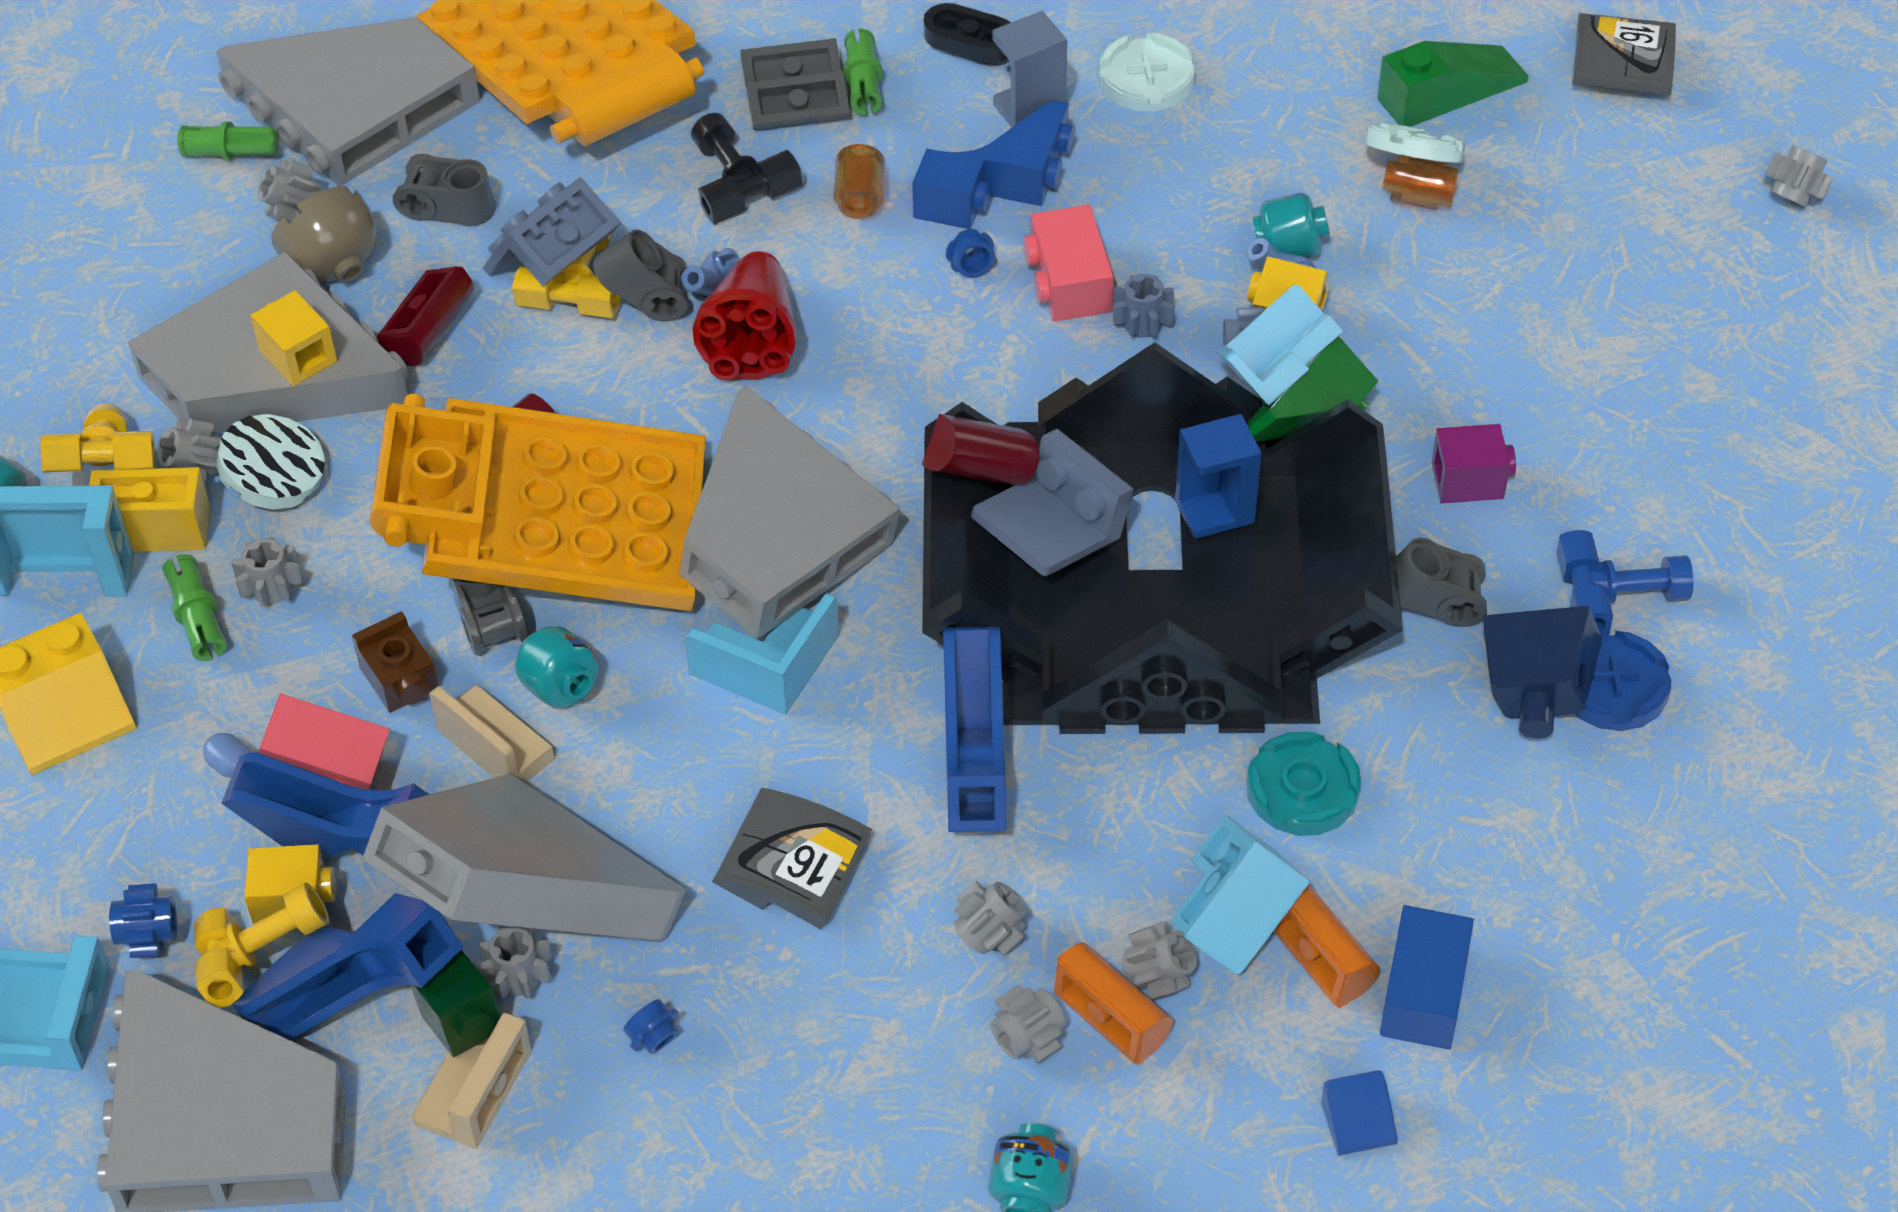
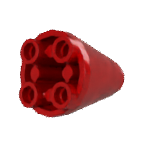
(747, 321)

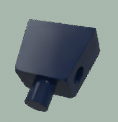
(1542, 664)

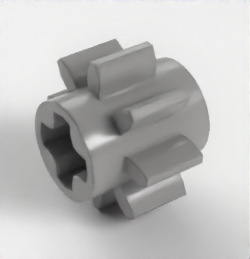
(1799, 175)
(285, 188)
(190, 446)
(267, 571)
(990, 917)
(1159, 960)
(514, 961)
(1028, 1023)

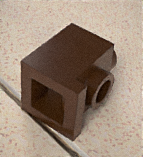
(395, 662)

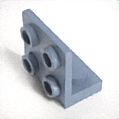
(555, 233)
(1061, 511)

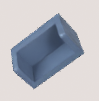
(1037, 66)

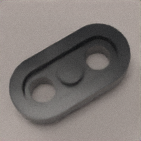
(963, 32)

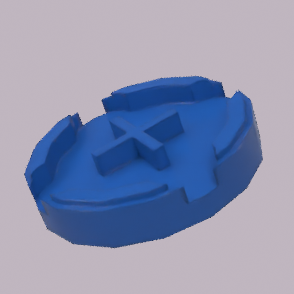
(1627, 684)

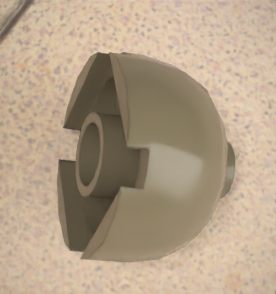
(330, 235)

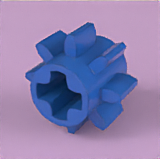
(143, 920)

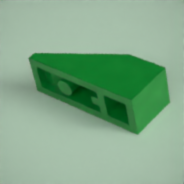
(1443, 77)
(1331, 379)

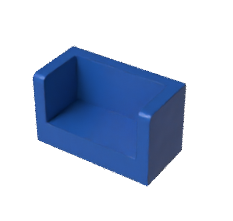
(1217, 476)
(1426, 977)

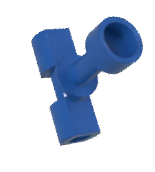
(1599, 583)

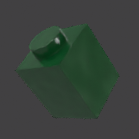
(458, 1005)

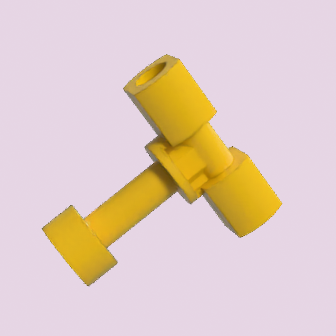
(571, 286)
(100, 444)
(228, 946)

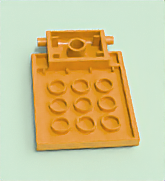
(574, 60)
(540, 499)

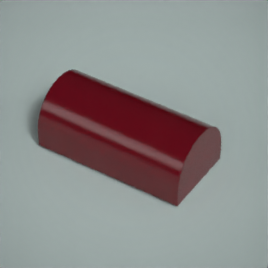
(426, 313)
(981, 451)

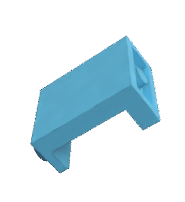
(64, 533)
(50, 1004)

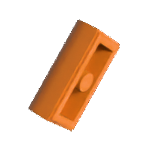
(1326, 949)
(1110, 1003)

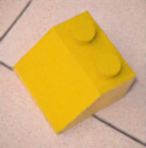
(59, 694)

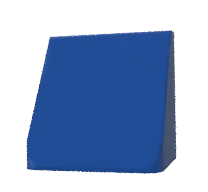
(1359, 1112)

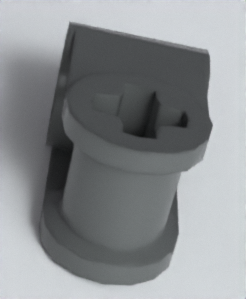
(449, 189)
(644, 275)
(1436, 578)
(488, 613)

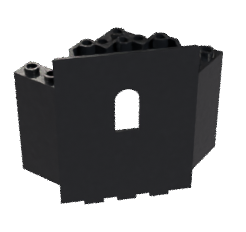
(1206, 644)

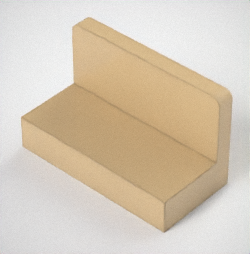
(490, 734)
(475, 1084)

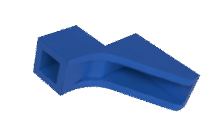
(1012, 167)
(974, 729)
(306, 807)
(334, 968)

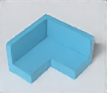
(1279, 344)
(768, 670)
(1239, 897)

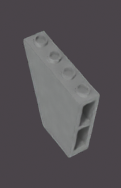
(351, 91)
(212, 370)
(778, 519)
(519, 861)
(214, 1109)

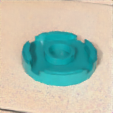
(1303, 783)

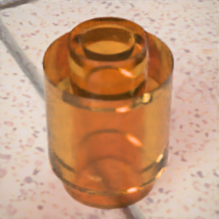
(859, 180)
(1420, 182)

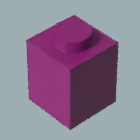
(1472, 463)

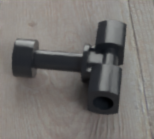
(741, 175)

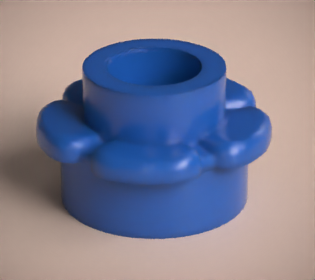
(976, 261)
(652, 1027)

